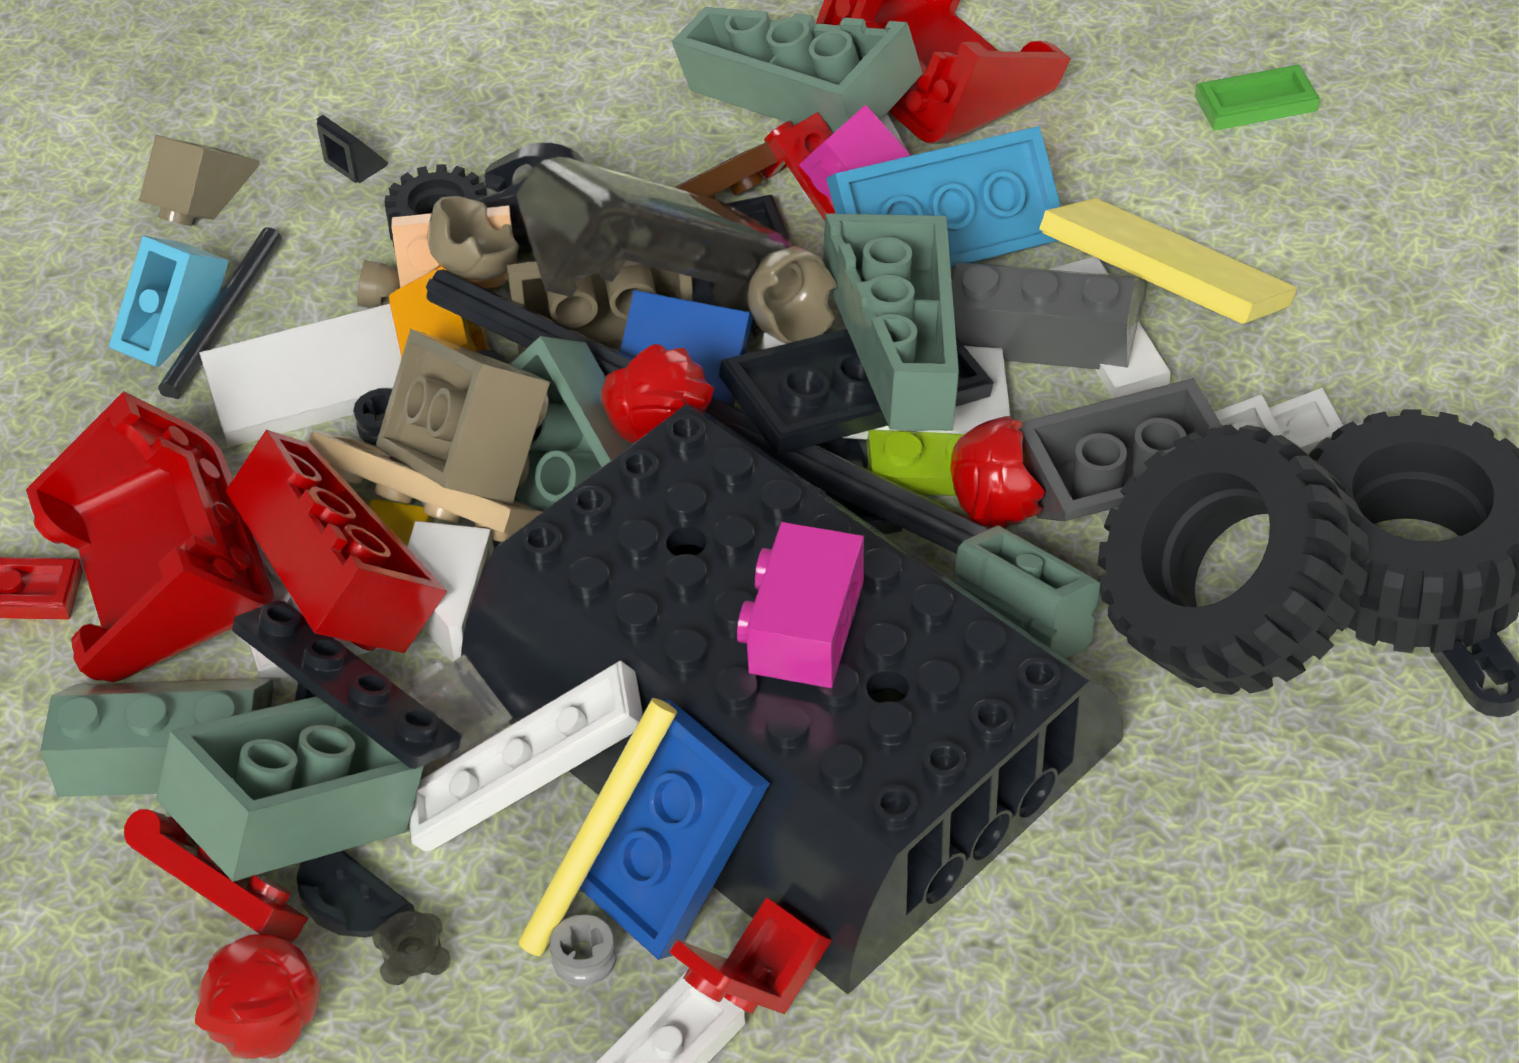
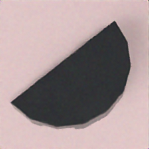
(346, 895)

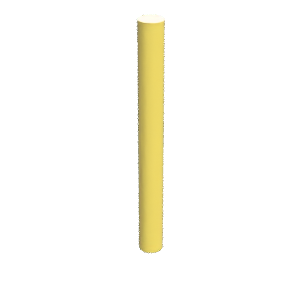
(597, 826)

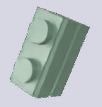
(1030, 588)

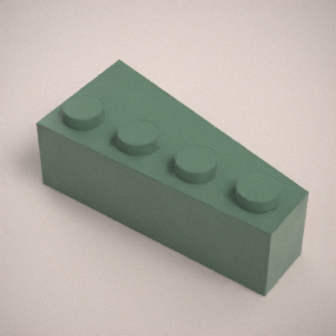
(797, 65)
(898, 311)

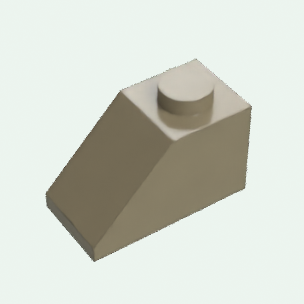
(192, 179)

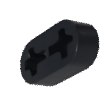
(1468, 674)

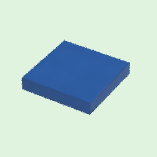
(700, 328)

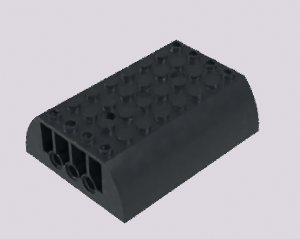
(867, 801)

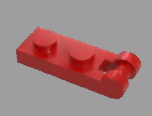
(255, 902)

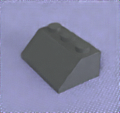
(1047, 314)
(1094, 449)

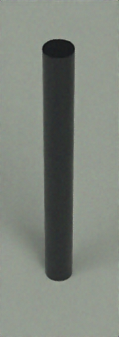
(220, 313)

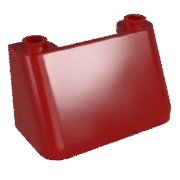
(963, 75)
(153, 536)

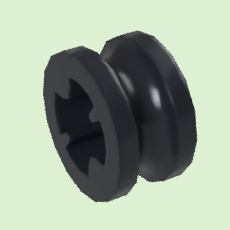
(365, 412)

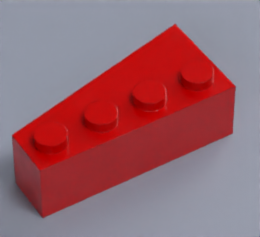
(332, 548)

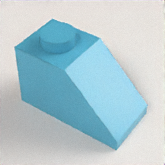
(165, 298)

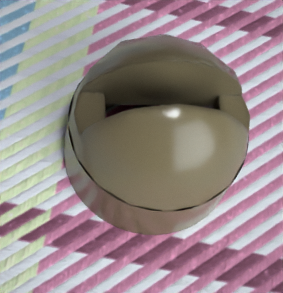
(376, 284)

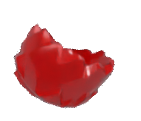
(652, 390)
(991, 474)
(257, 996)

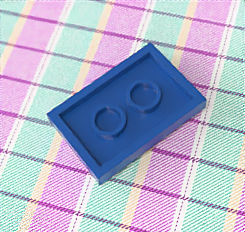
(674, 835)

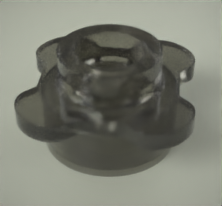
(405, 930)

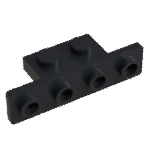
(347, 684)

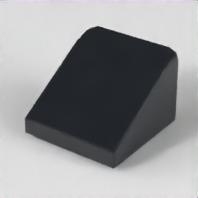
(347, 152)

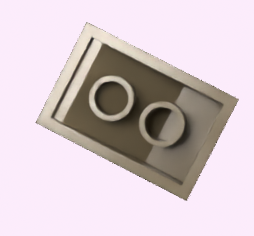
(463, 417)

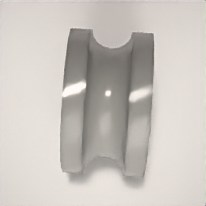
(601, 942)

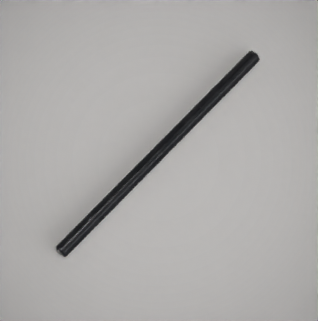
(811, 463)

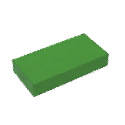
(1256, 97)

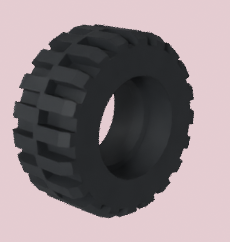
(1442, 476)
(1287, 603)

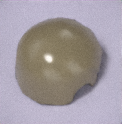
(466, 242)
(791, 295)

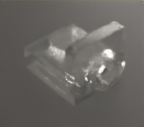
(460, 700)

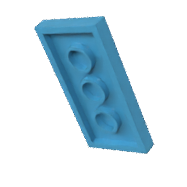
(985, 188)

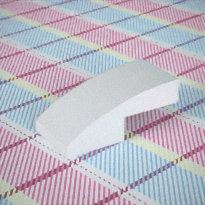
(1301, 420)

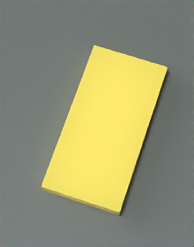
(1168, 260)

